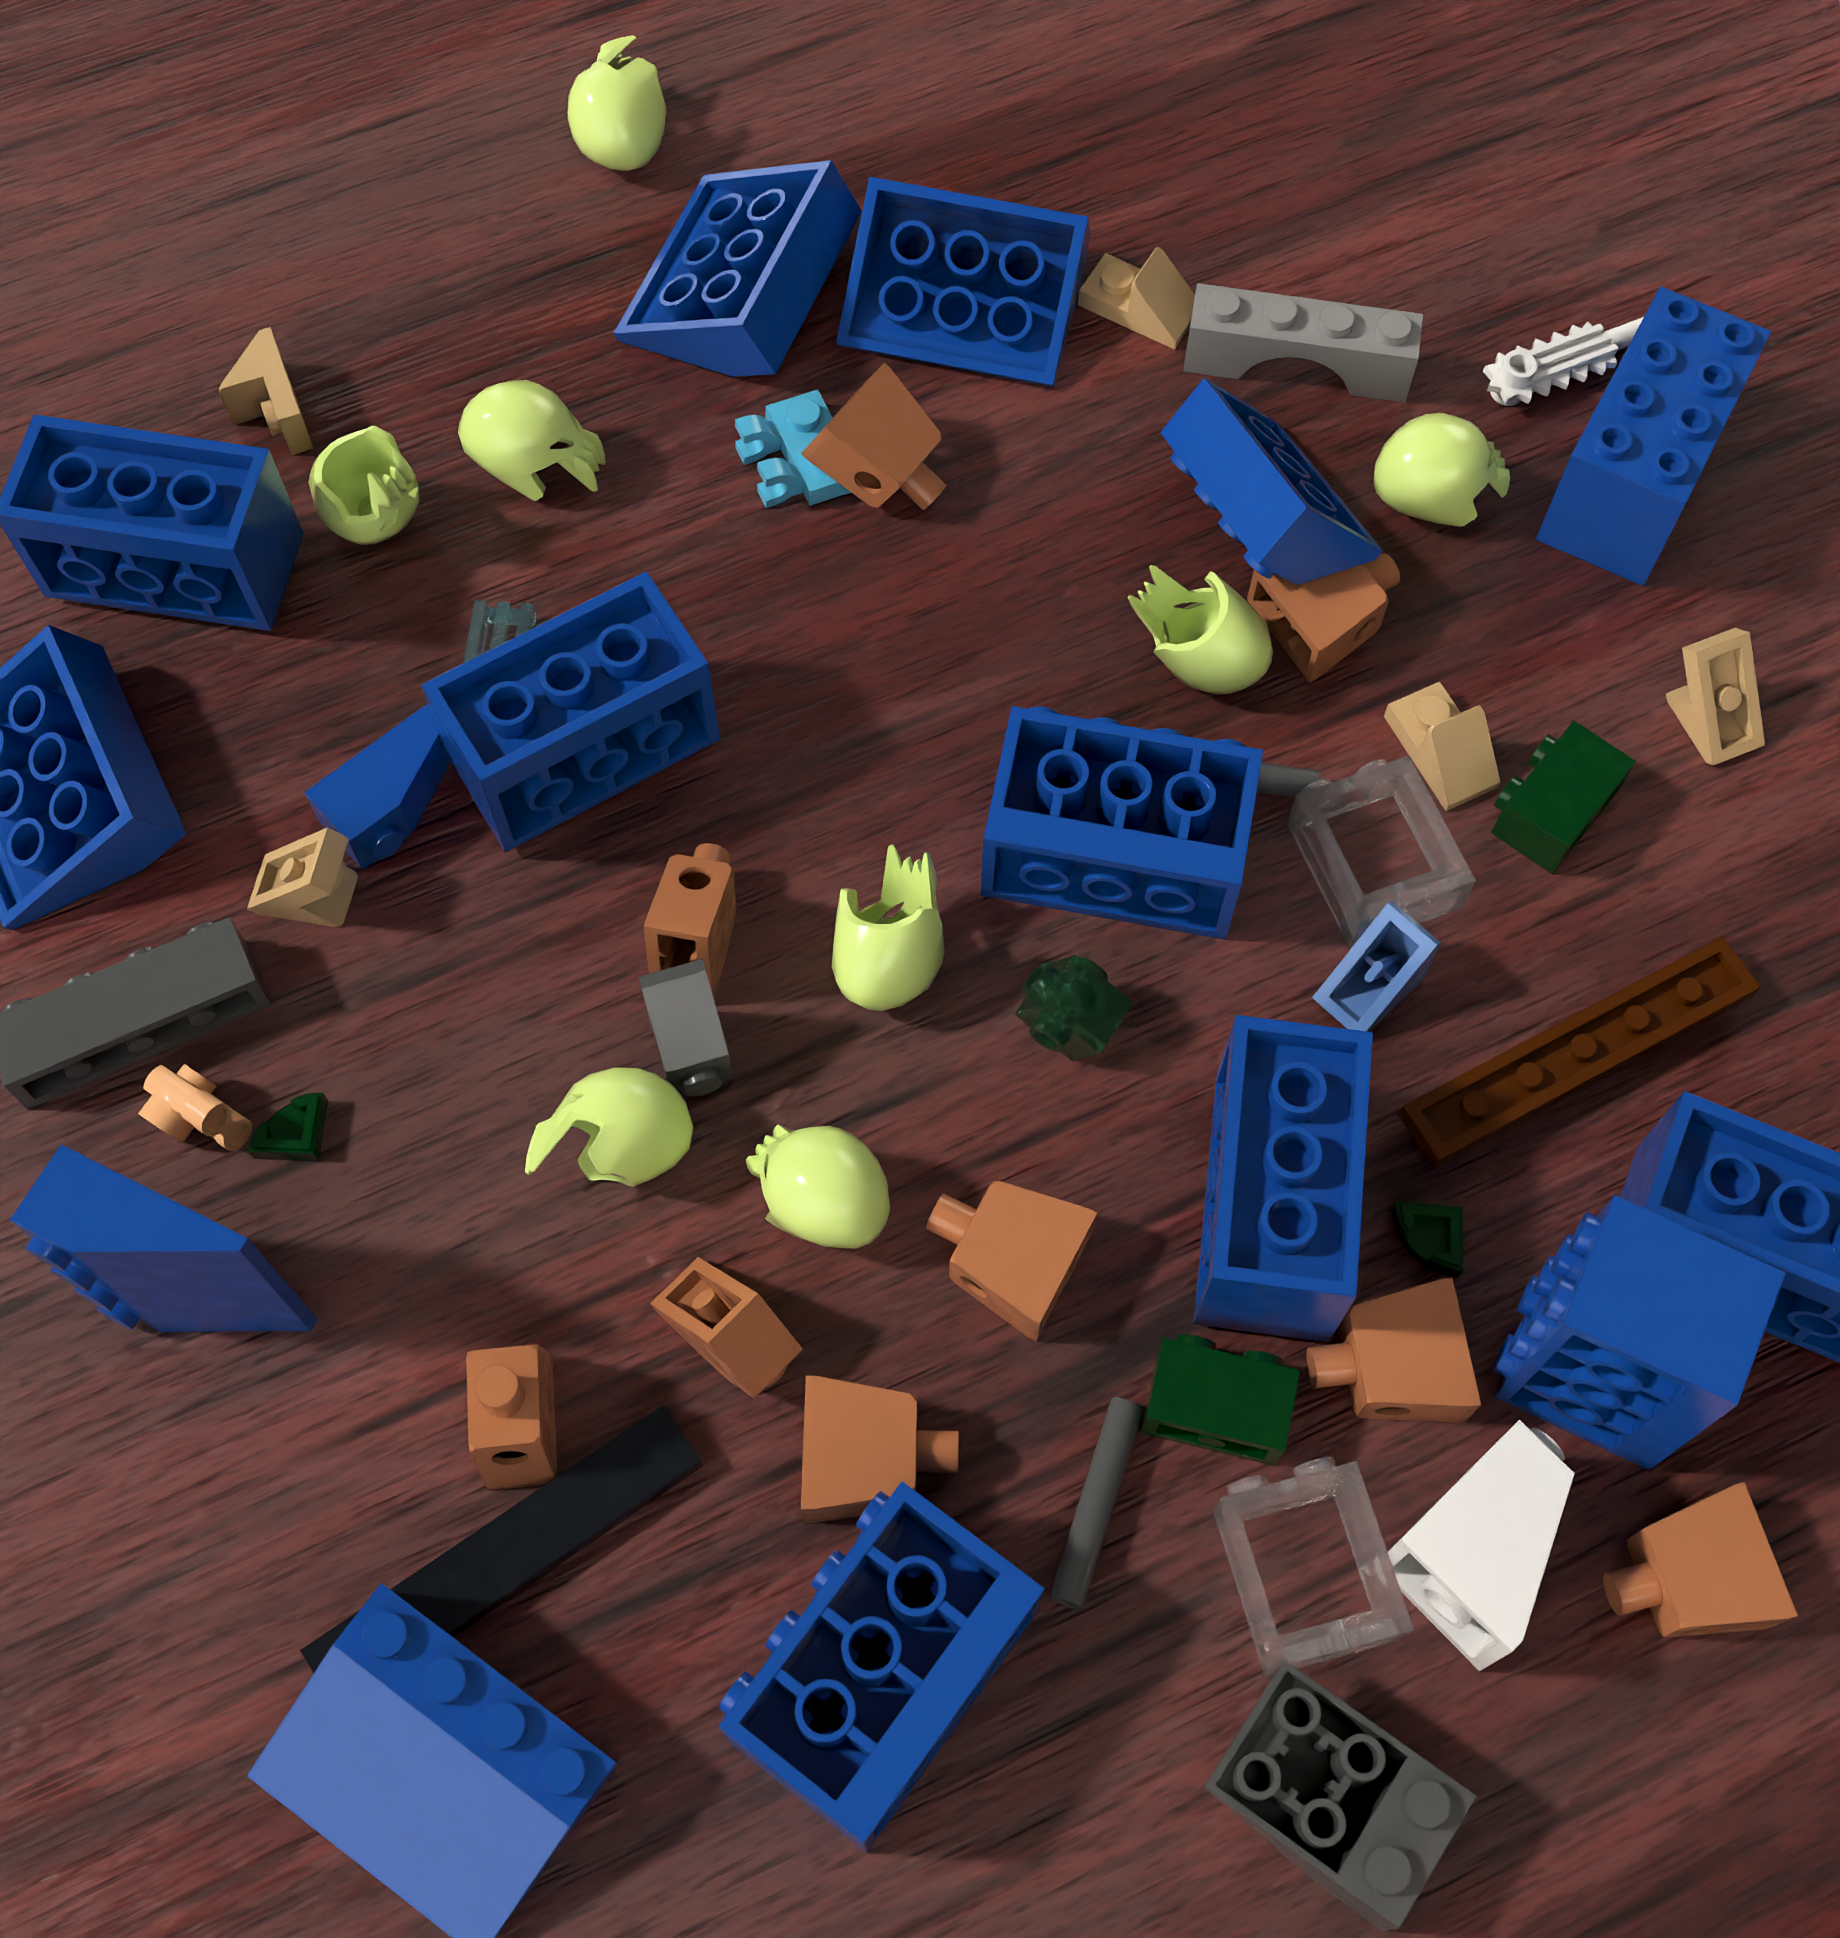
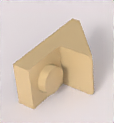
(1146, 299)
(262, 388)
(1721, 697)
(1446, 745)
(306, 881)

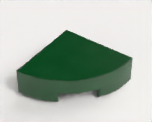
(292, 1131)
(1431, 1235)

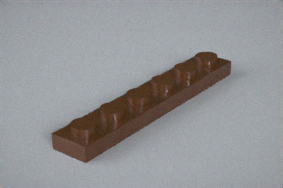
(1577, 1052)

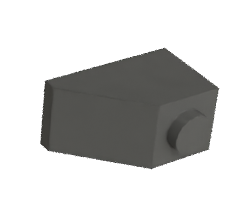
(687, 1028)

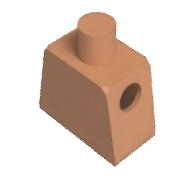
(879, 444)
(1326, 616)
(696, 905)
(1014, 1250)
(1402, 1357)
(512, 1411)
(863, 1444)
(1704, 1571)

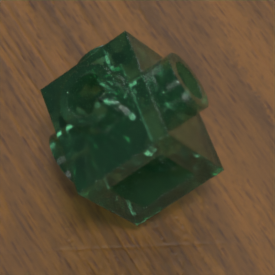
(1072, 1007)

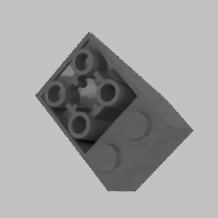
(1340, 1797)

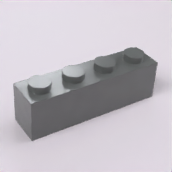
(128, 1012)

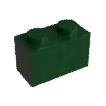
(1561, 795)
(1221, 1399)

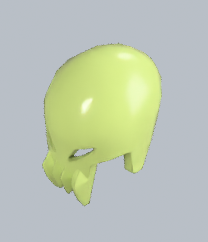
(617, 109)
(511, 435)
(1438, 468)
(364, 487)
(1211, 644)
(895, 957)
(633, 1121)
(822, 1186)

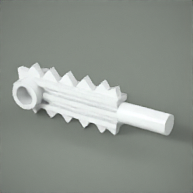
(1554, 363)

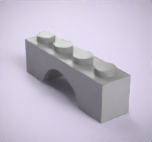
(1364, 345)

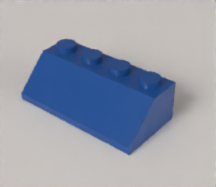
(1265, 489)

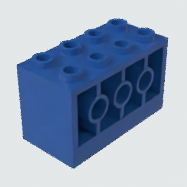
(1651, 435)
(151, 522)
(575, 710)
(1120, 821)
(1285, 1179)
(1757, 1195)
(1637, 1333)
(892, 1714)

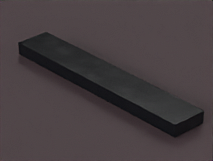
(543, 1528)

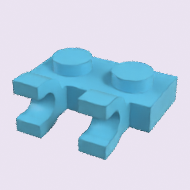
(789, 428)

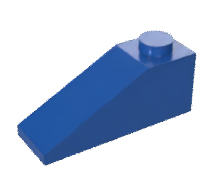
(383, 789)

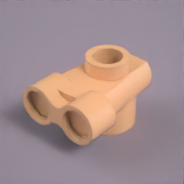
(186, 1103)

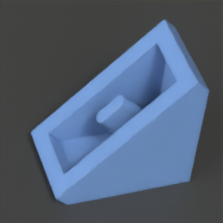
(1378, 970)

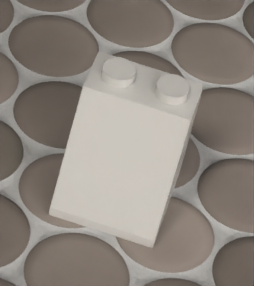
(1486, 1545)

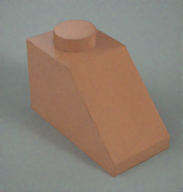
(728, 1326)

